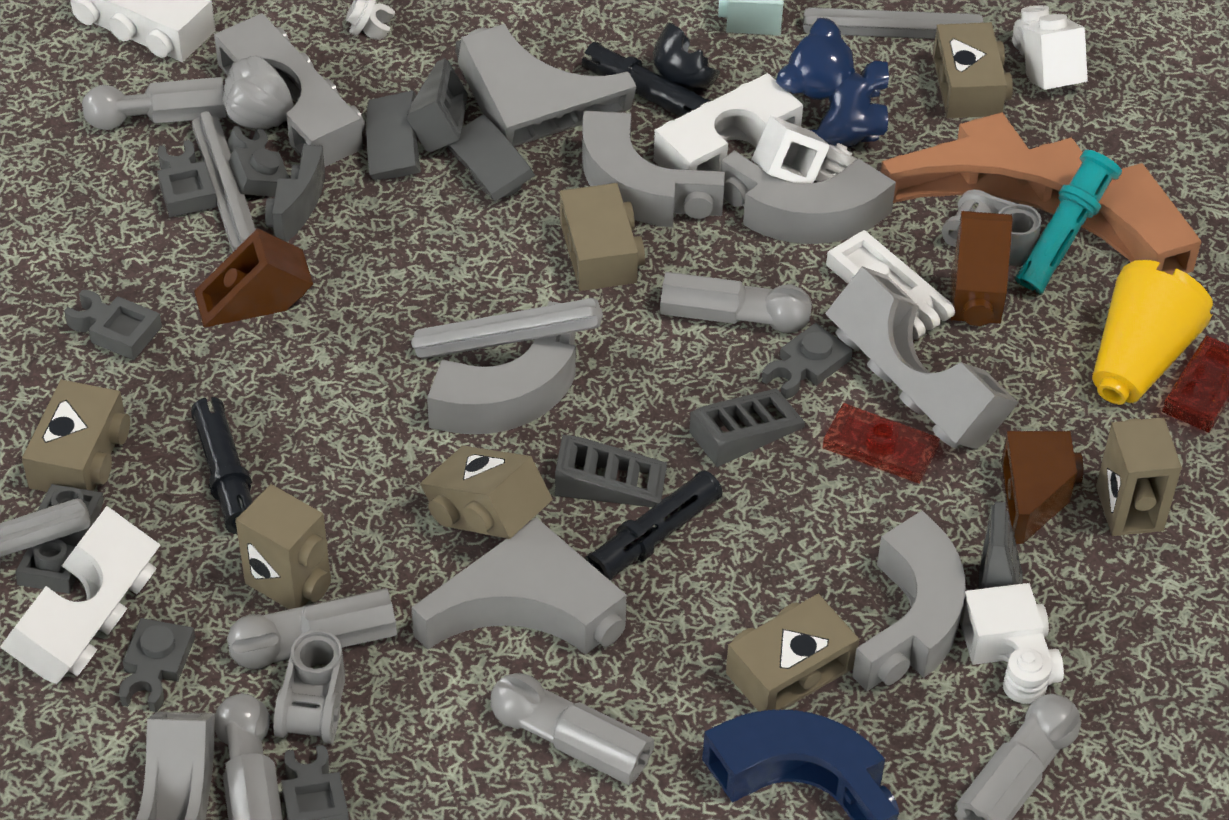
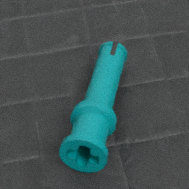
(1077, 203)

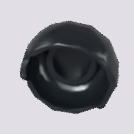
(678, 65)

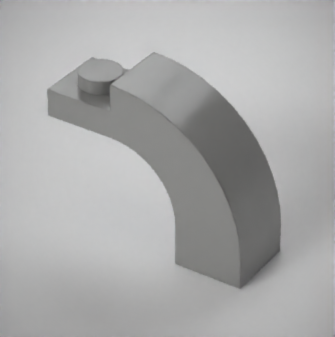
(651, 189)
(808, 212)
(505, 395)
(932, 577)
(178, 766)

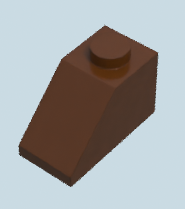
(981, 267)
(254, 281)
(1038, 477)

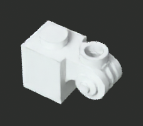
(1051, 47)
(799, 154)
(1011, 628)

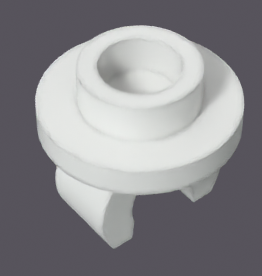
(370, 18)

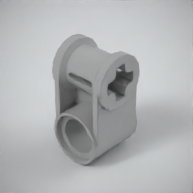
(1025, 222)
(311, 697)

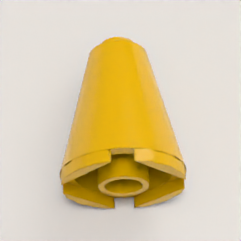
(1147, 328)

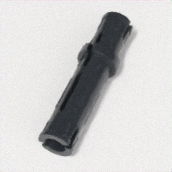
(648, 83)
(228, 479)
(696, 495)

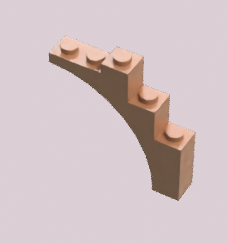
(993, 158)

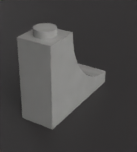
(529, 96)
(527, 584)

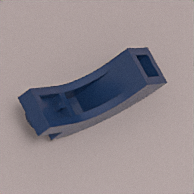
(799, 748)

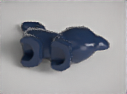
(825, 70)

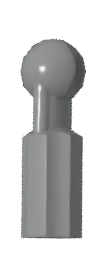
(162, 102)
(729, 301)
(268, 638)
(573, 728)
(1018, 765)
(249, 774)

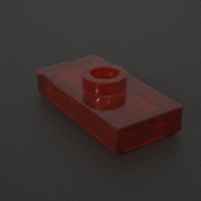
(1202, 387)
(881, 443)

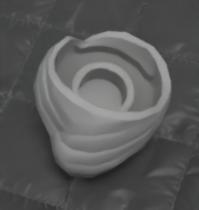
(256, 94)

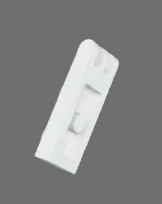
(868, 252)

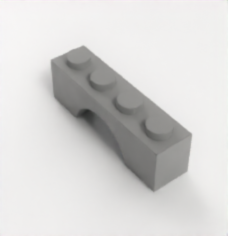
(320, 112)
(880, 320)

